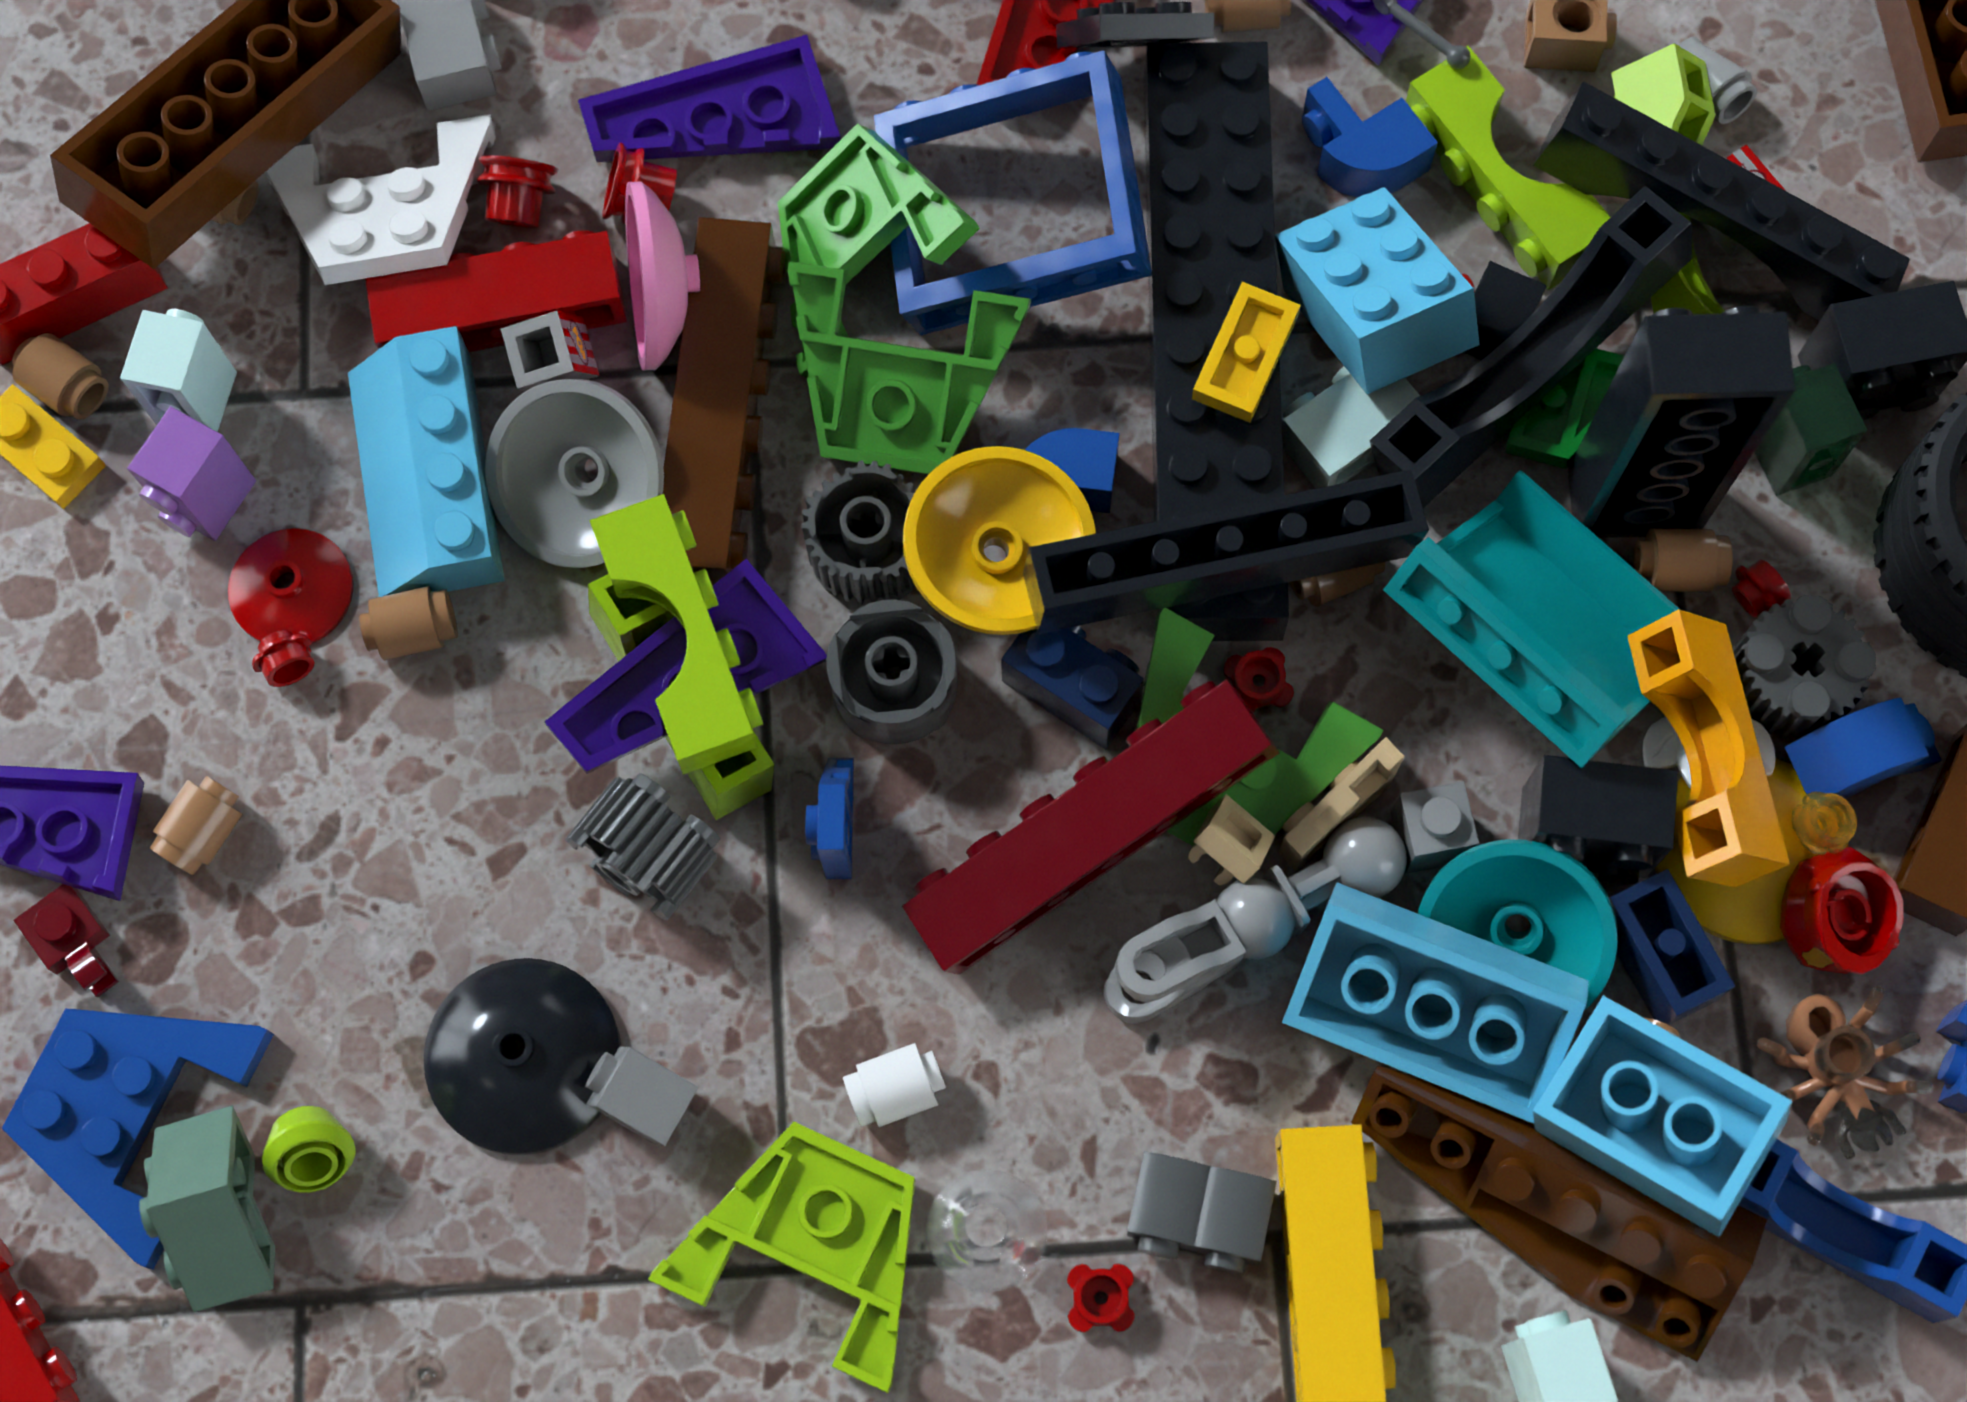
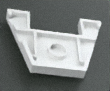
(387, 219)

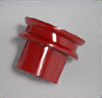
(631, 167)
(515, 189)

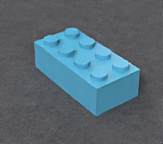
(1436, 1002)

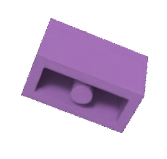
(191, 475)

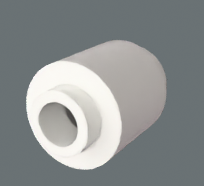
(894, 1086)

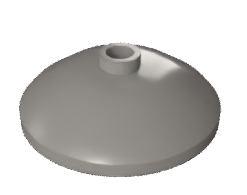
(539, 467)

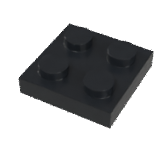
(1126, 26)

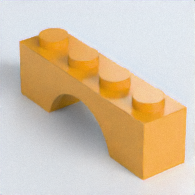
(1730, 820)

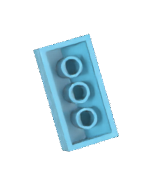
(424, 465)

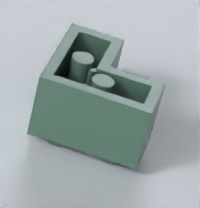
(207, 1210)

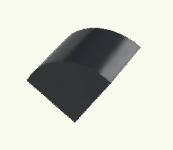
(1502, 305)

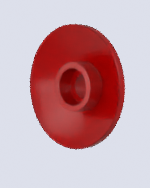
(310, 604)

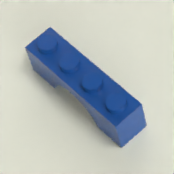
(1880, 1249)

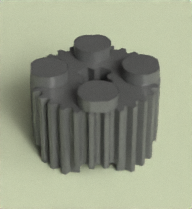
(840, 513)
(1819, 644)
(645, 843)

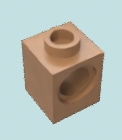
(1554, 47)

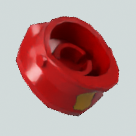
(1841, 913)

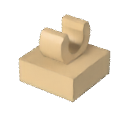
(1232, 840)

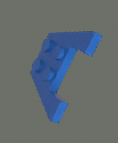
(100, 1096)

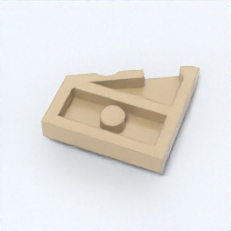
(1350, 795)

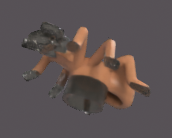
(1840, 1059)

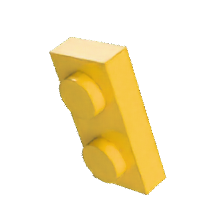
(1246, 352)
(44, 449)

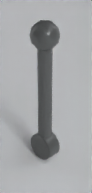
(1457, 55)

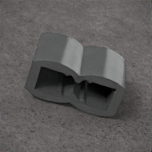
(1201, 1211)

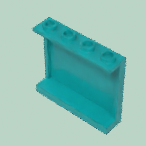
(1537, 614)

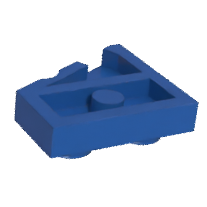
(831, 821)

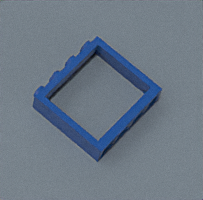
(1045, 275)

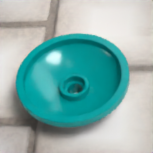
(1558, 895)

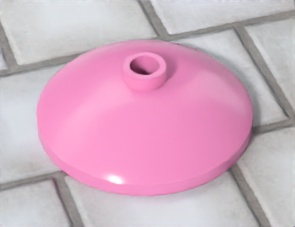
(657, 275)

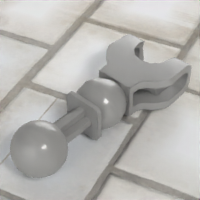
(1248, 921)

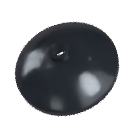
(528, 1100)

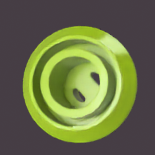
(307, 1150)

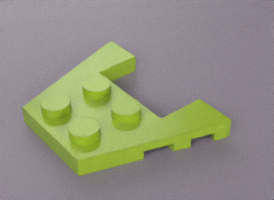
(825, 1217)

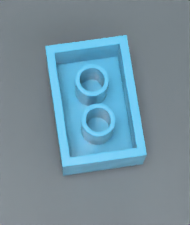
(1377, 290)
(1661, 1115)

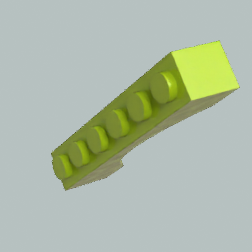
(1677, 93)

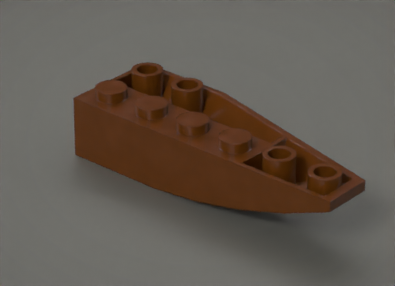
(1565, 1213)

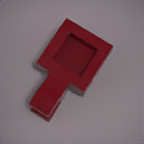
(65, 935)

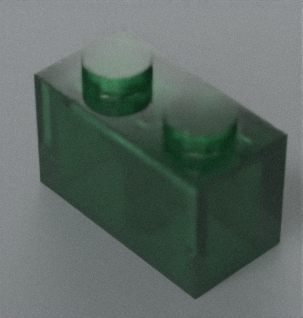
(1811, 432)

